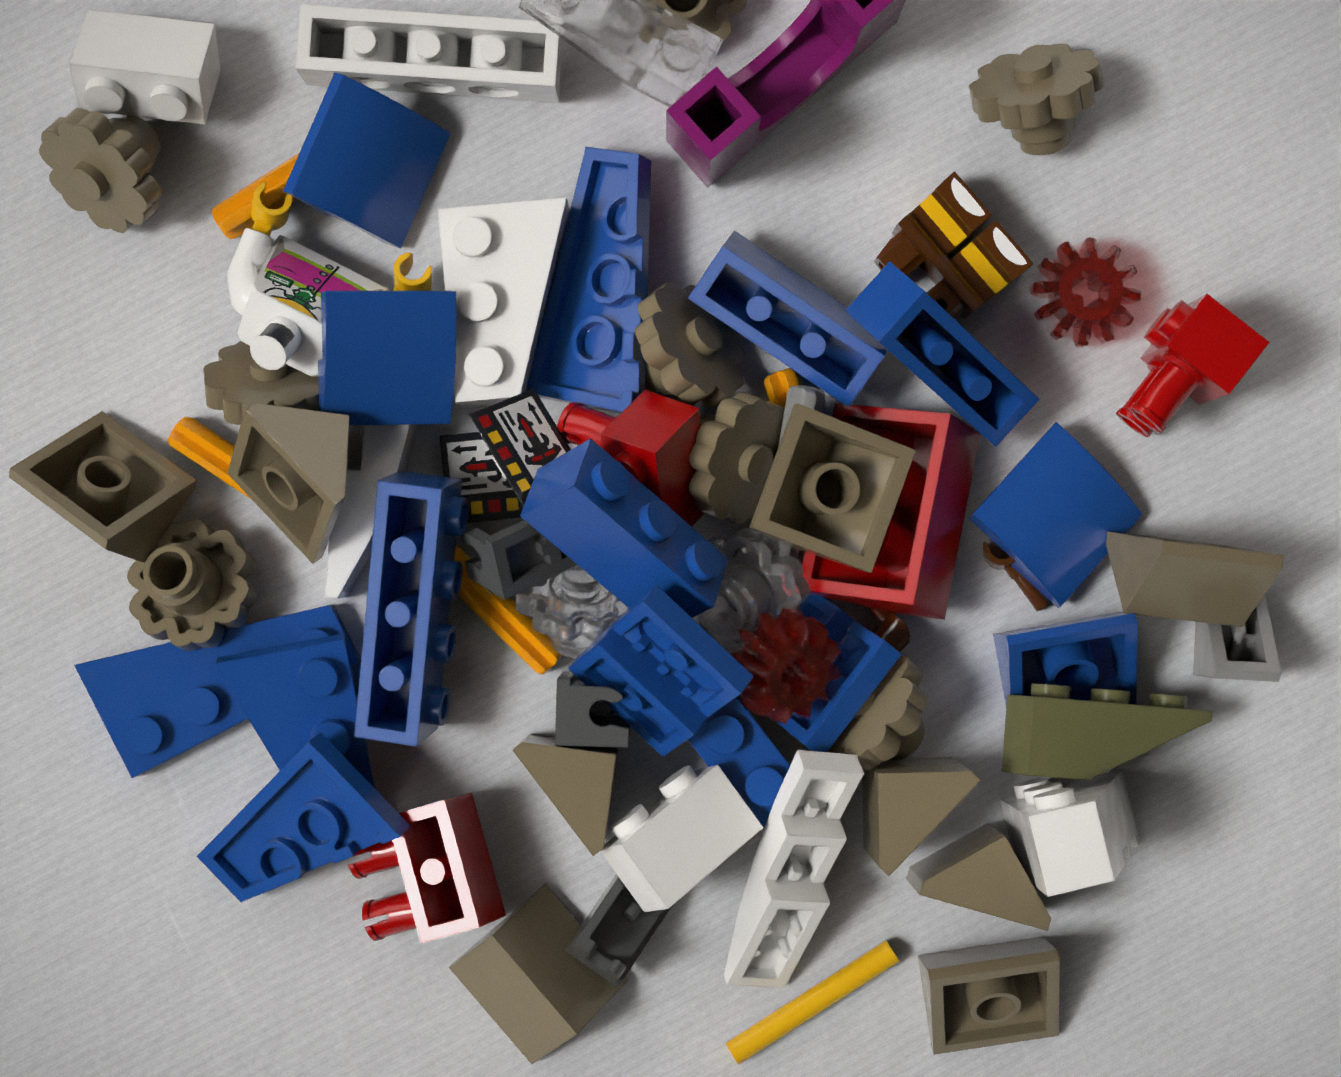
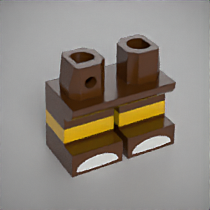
(941, 226)

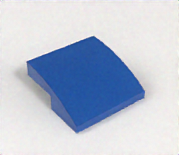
(367, 160)
(388, 356)
(1056, 514)
(862, 665)
(664, 669)

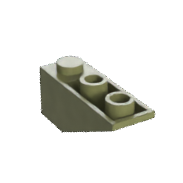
(1083, 738)

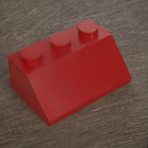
(926, 527)

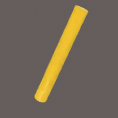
(812, 1002)

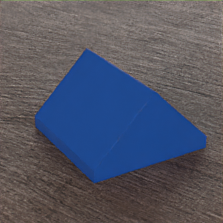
(1072, 653)

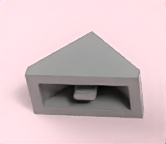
(1238, 651)

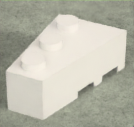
(502, 275)
(1071, 831)

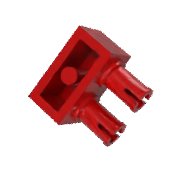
(1193, 353)
(649, 440)
(443, 871)

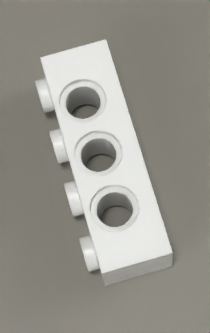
(430, 52)

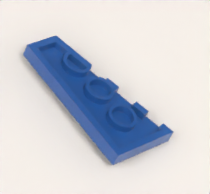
(601, 275)
(175, 699)

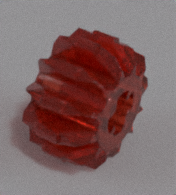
(1100, 278)
(789, 665)

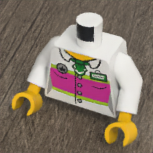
(280, 289)

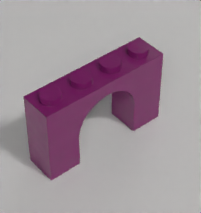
(731, 115)

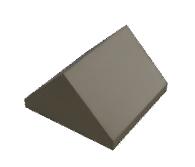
(294, 470)
(108, 485)
(832, 489)
(1189, 578)
(576, 782)
(907, 802)
(981, 876)
(530, 981)
(991, 994)

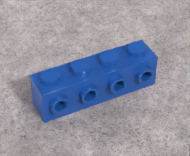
(409, 607)

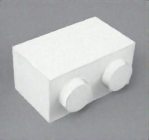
(145, 66)
(679, 837)

